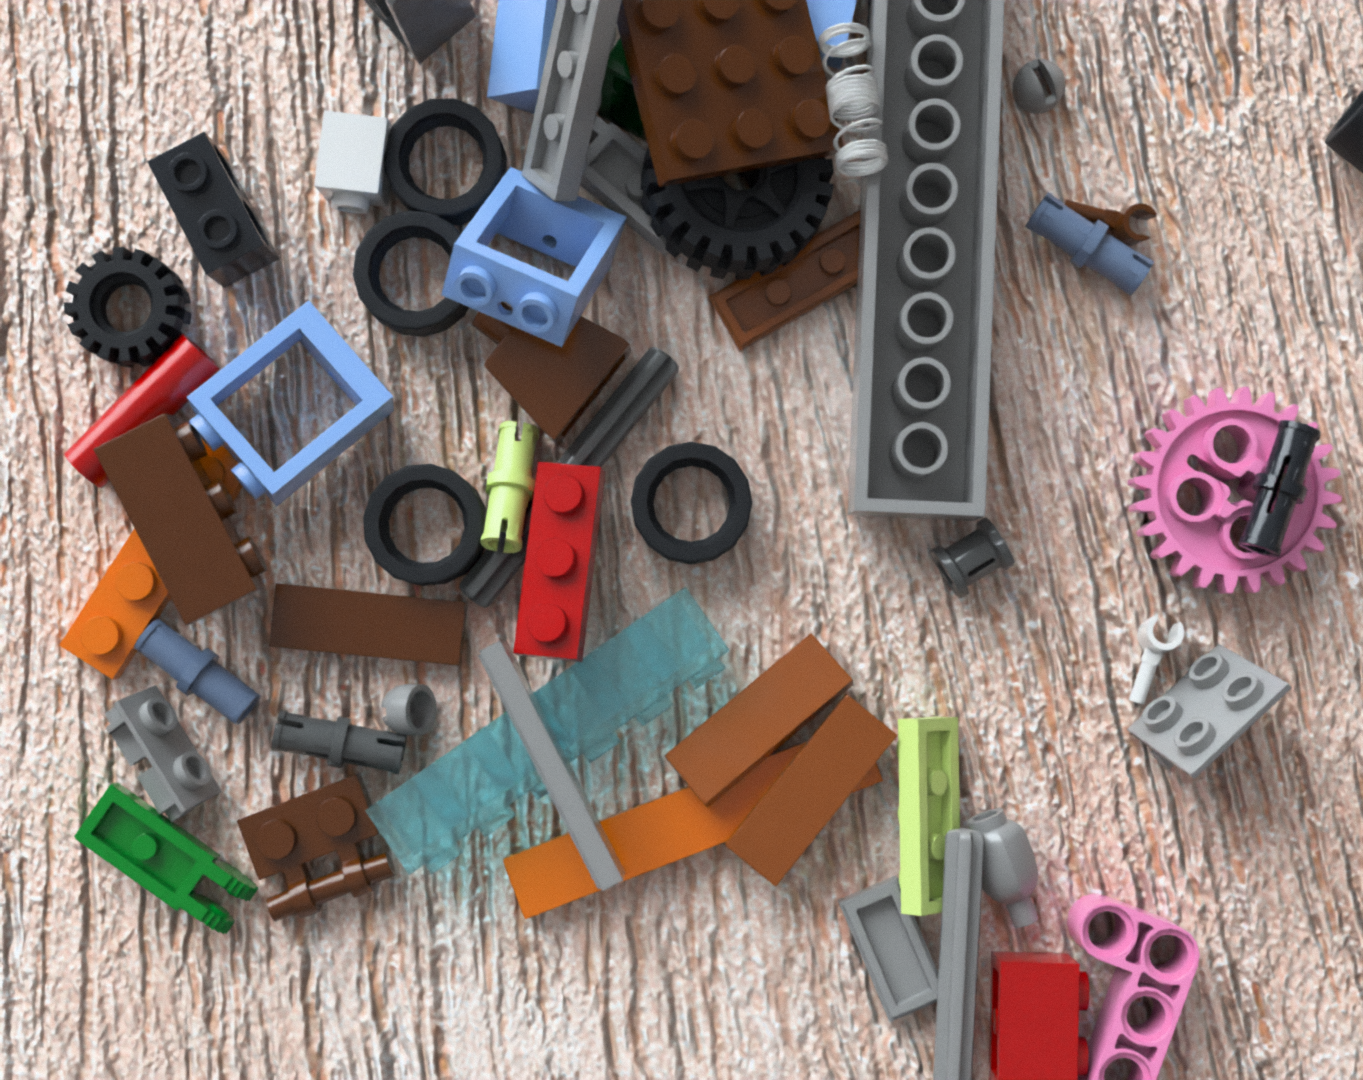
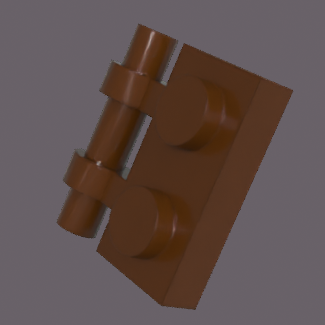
(310, 828)

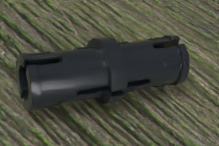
(1293, 447)

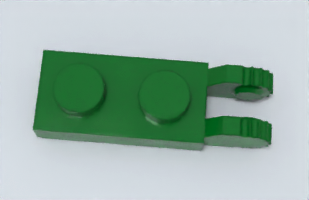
(161, 856)

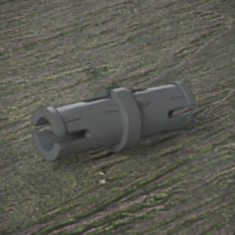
(339, 742)

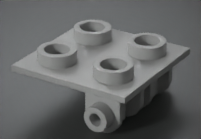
(1207, 710)

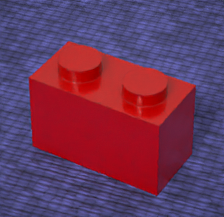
(1037, 1016)

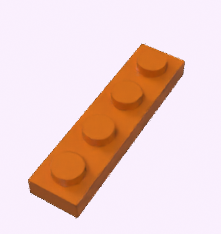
(131, 593)

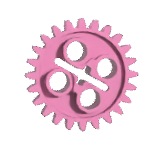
(1205, 539)

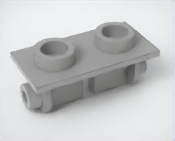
(149, 728)

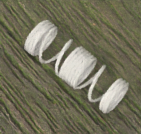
(853, 99)

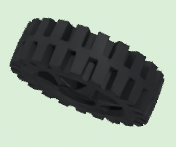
(740, 227)

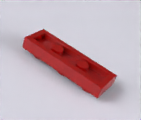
(559, 561)

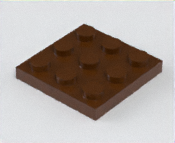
(726, 85)

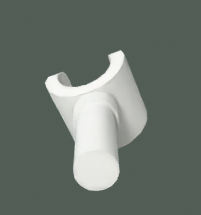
(1152, 655)

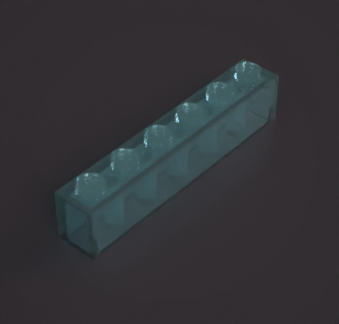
(583, 706)

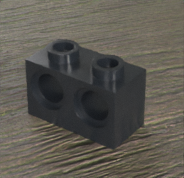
(213, 210)

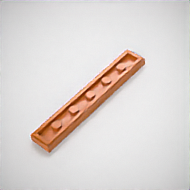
(646, 837)

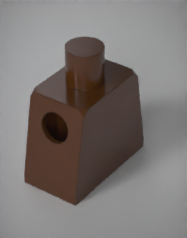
(550, 380)

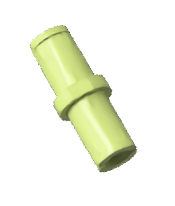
(510, 487)

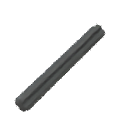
(590, 448)

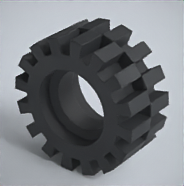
(99, 283)

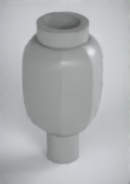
(1008, 865)

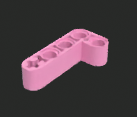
(1134, 978)

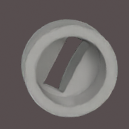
(1028, 90)
(409, 697)

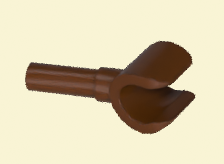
(1117, 220)

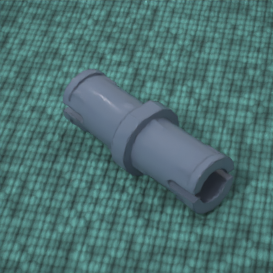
(1089, 244)
(197, 671)

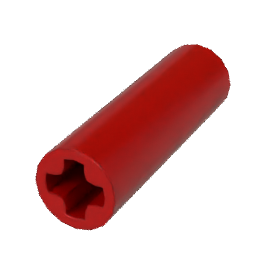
(157, 391)

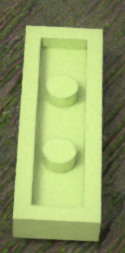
(926, 807)

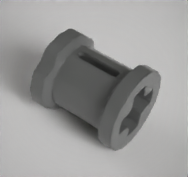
(972, 557)

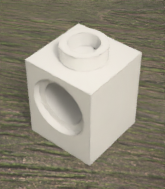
(353, 161)

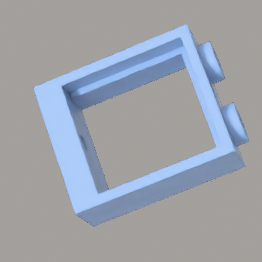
(566, 230)
(337, 359)

